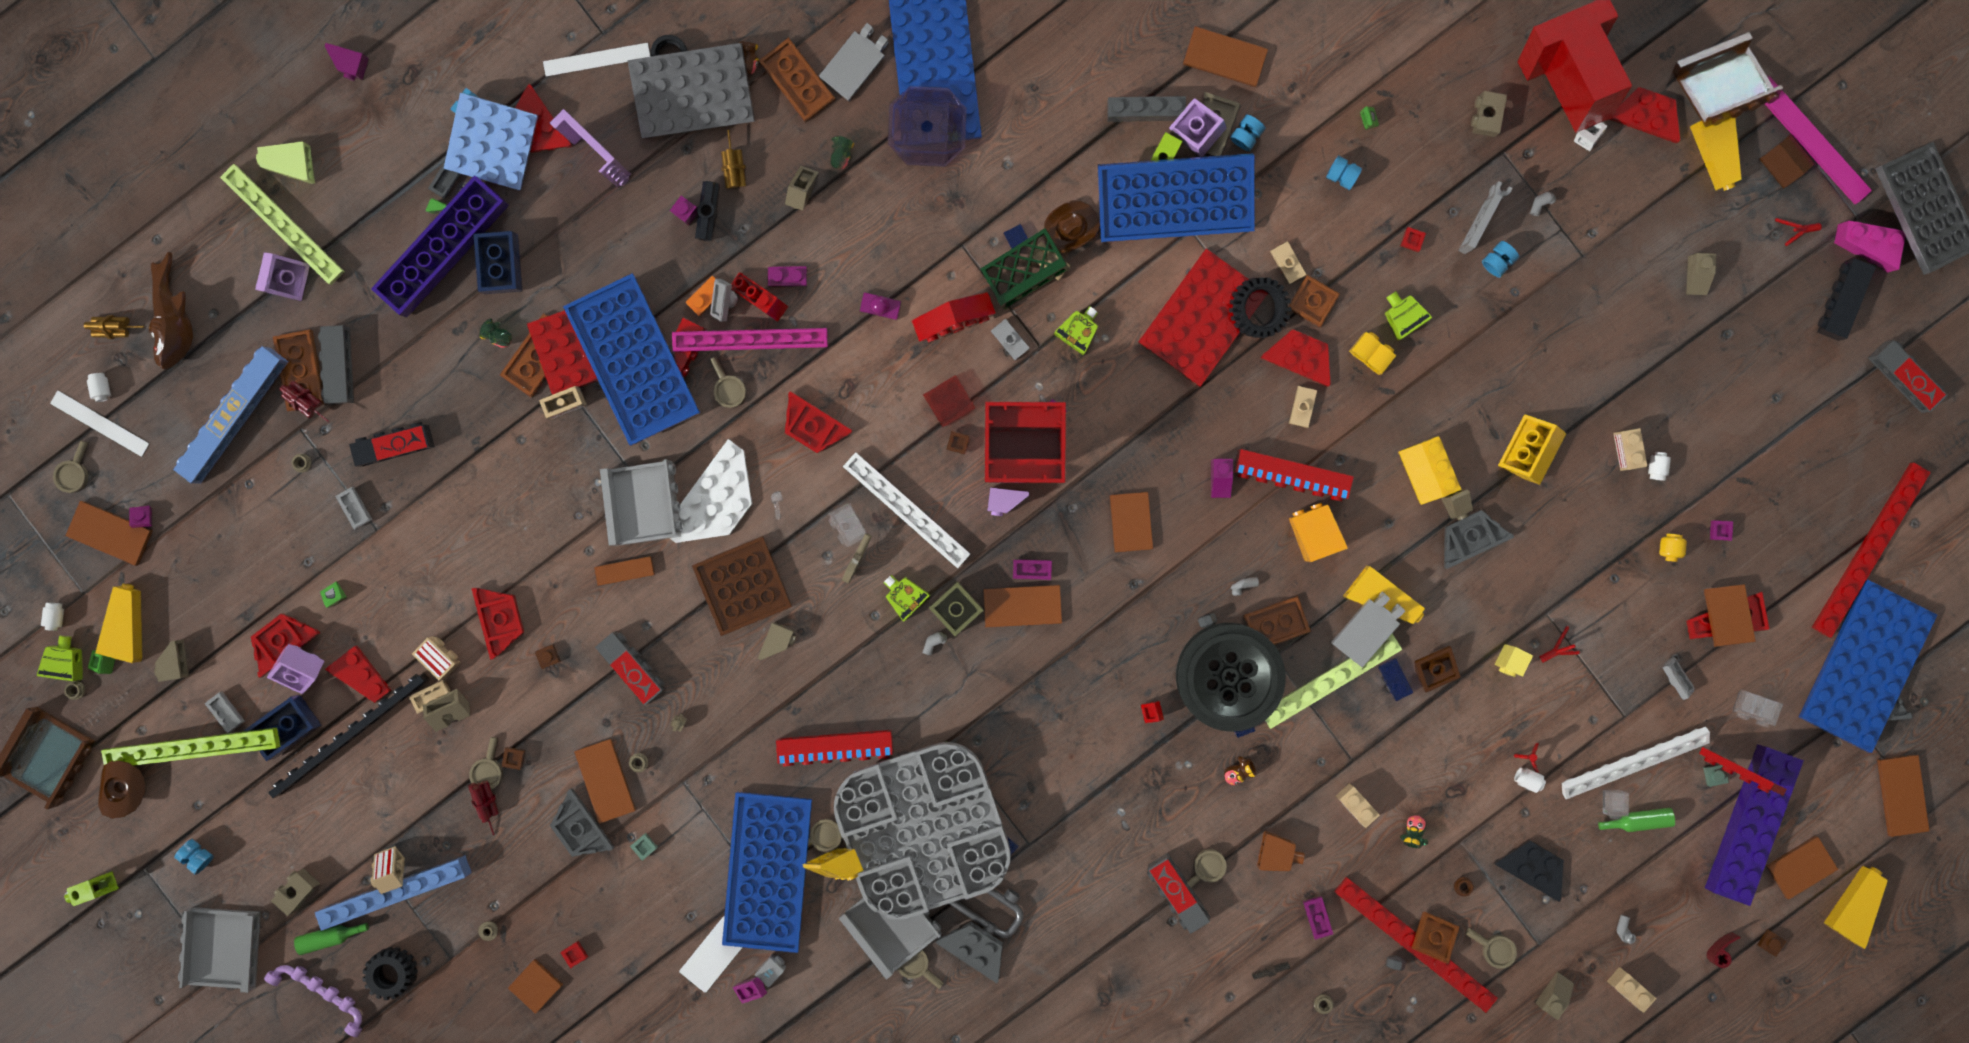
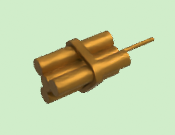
(733, 167)
(109, 327)

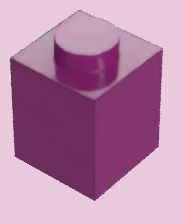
(684, 210)

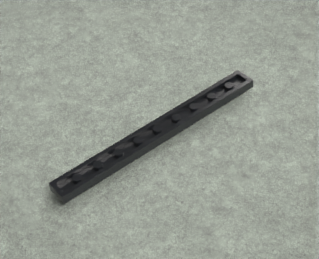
(341, 739)

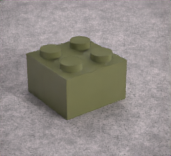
(956, 608)

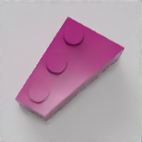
(1874, 243)

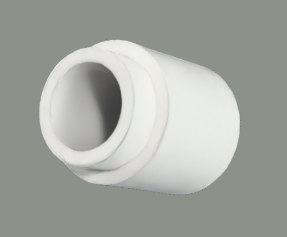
(98, 387)
(1659, 466)
(52, 616)
(1529, 779)

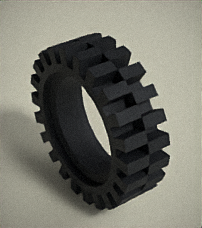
(1281, 307)

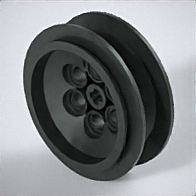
(1265, 678)

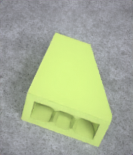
(288, 160)

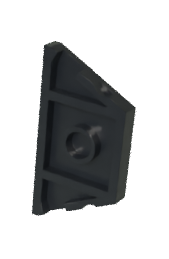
(1535, 867)

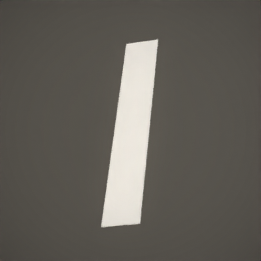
(595, 59)
(99, 423)

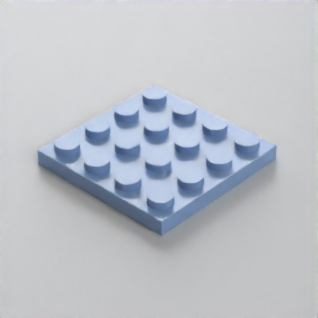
(490, 141)

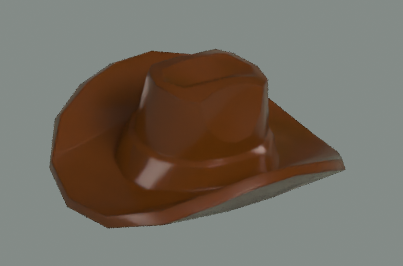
(1072, 225)
(120, 789)

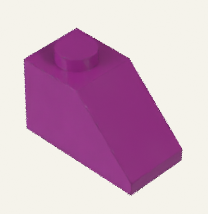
(348, 62)
(1221, 478)

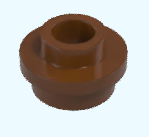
(1469, 886)

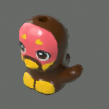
(750, 58)
(1237, 773)

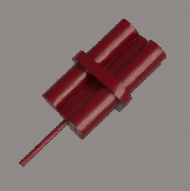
(301, 399)
(483, 801)

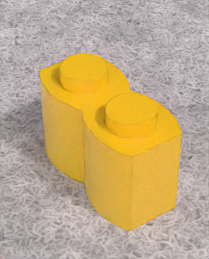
(1372, 352)

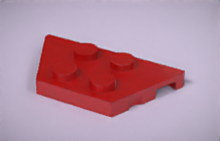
(1650, 114)
(545, 135)
(1302, 356)
(812, 425)
(498, 619)
(275, 636)

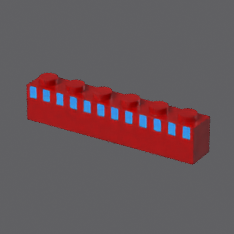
(1293, 474)
(835, 746)

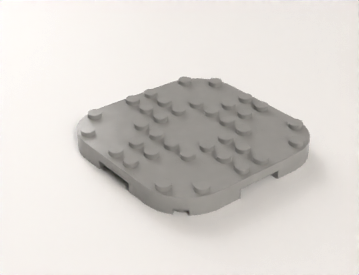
(923, 830)

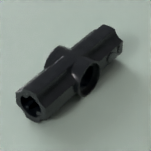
(708, 198)

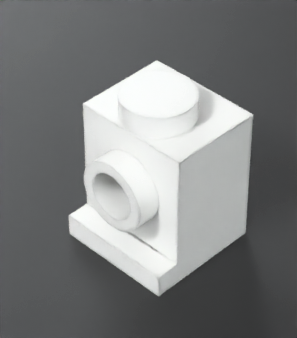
(1588, 137)

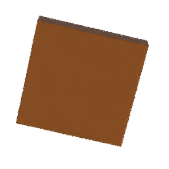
(1313, 301)
(1435, 937)
(535, 986)

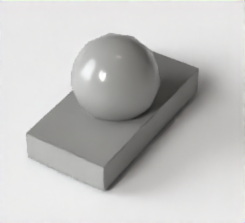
(722, 299)

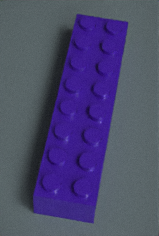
(439, 247)
(1753, 827)

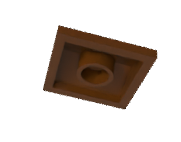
(1787, 161)
(1437, 669)

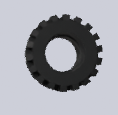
(379, 984)

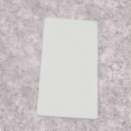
(709, 959)

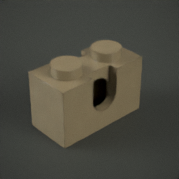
(1495, 105)
(442, 716)
(303, 884)

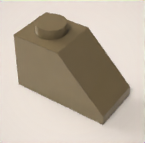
(801, 188)
(1700, 273)
(1458, 504)
(777, 640)
(172, 662)
(1556, 996)

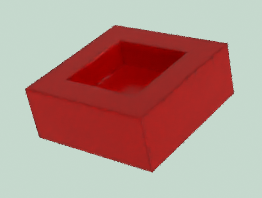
(1413, 239)
(1152, 712)
(574, 954)

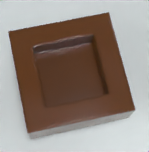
(958, 442)
(547, 656)
(513, 758)
(1771, 943)

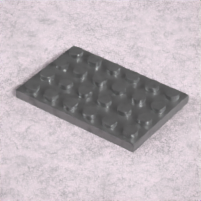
(691, 90)
(1927, 207)

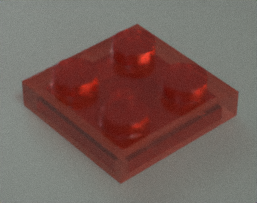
(949, 401)

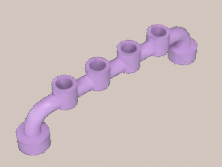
(329, 994)

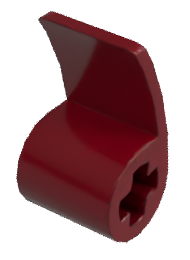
(1717, 949)

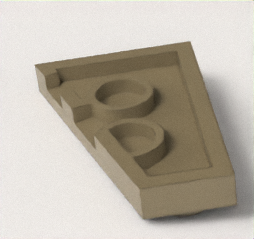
(1226, 110)

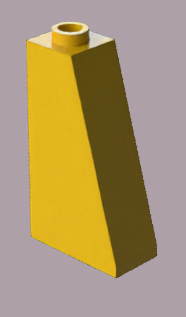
(1719, 151)
(1371, 584)
(122, 626)
(1858, 906)

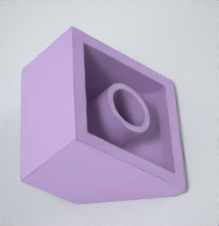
(1198, 127)
(282, 276)
(1004, 500)
(296, 669)

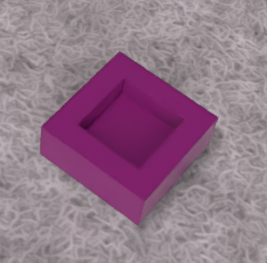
(140, 516)
(1721, 530)

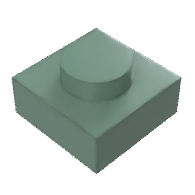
(1715, 775)
(643, 846)

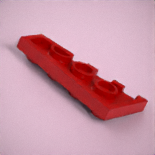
(1700, 626)
(1745, 774)

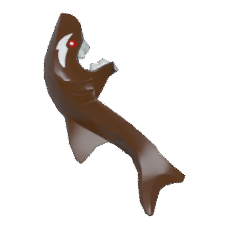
(170, 322)

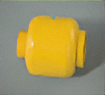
(1673, 547)

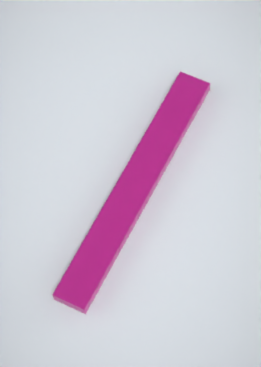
(1818, 147)
(749, 339)

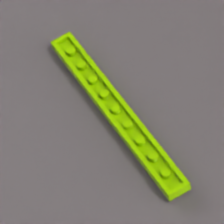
(194, 747)

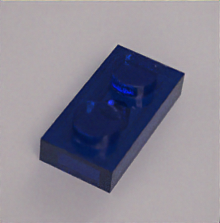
(1395, 679)

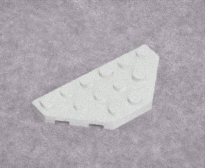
(717, 498)

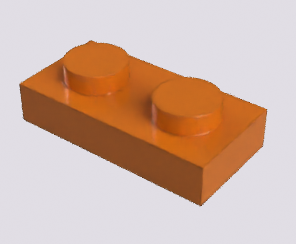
(702, 298)

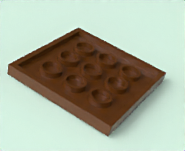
(742, 586)

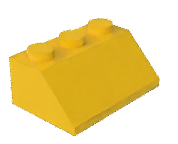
(1532, 449)
(1429, 470)
(836, 864)

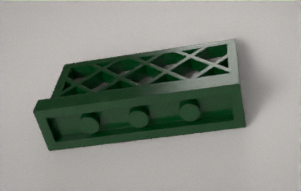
(1029, 284)

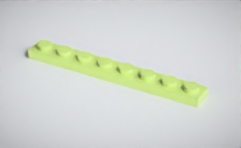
(282, 224)
(1328, 683)

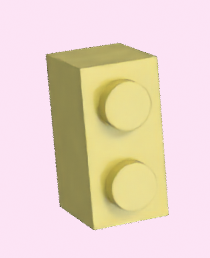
(1513, 661)

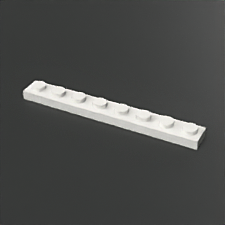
(906, 510)
(1636, 762)

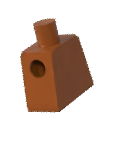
(1277, 853)

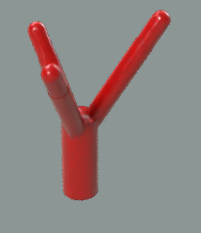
(1799, 228)
(1555, 651)
(1531, 757)

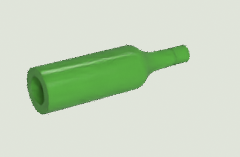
(1642, 820)
(326, 938)

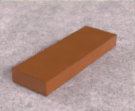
(624, 571)

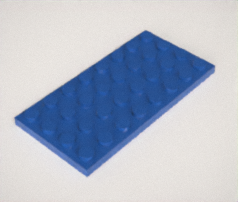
(936, 51)
(1176, 197)
(631, 359)
(1867, 666)
(767, 872)

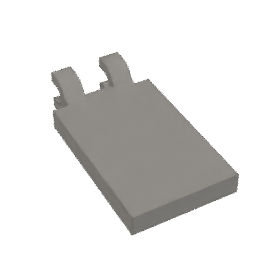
(854, 63)
(1483, 217)
(1368, 629)

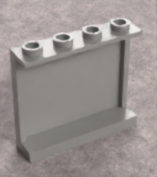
(641, 503)
(887, 940)
(219, 948)

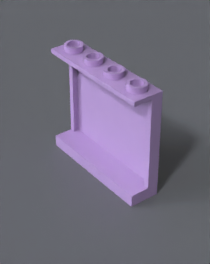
(574, 132)

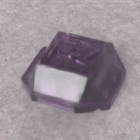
(948, 121)

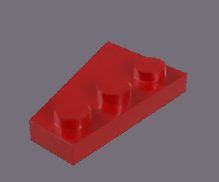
(359, 674)

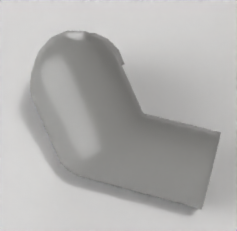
(1541, 200)
(1244, 583)
(934, 640)
(1623, 931)

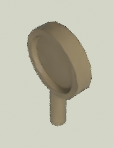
(728, 390)
(72, 475)
(855, 561)
(487, 767)
(825, 835)
(1208, 866)
(1497, 949)
(917, 967)

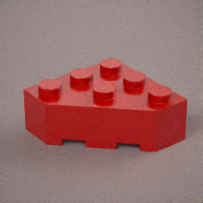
(953, 317)

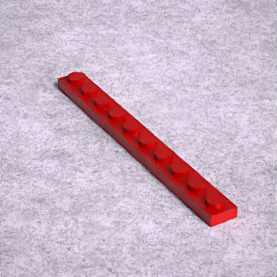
(1871, 550)
(1405, 937)

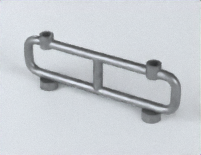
(1009, 899)

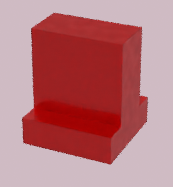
(1579, 63)
(1025, 442)

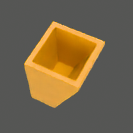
(1317, 532)

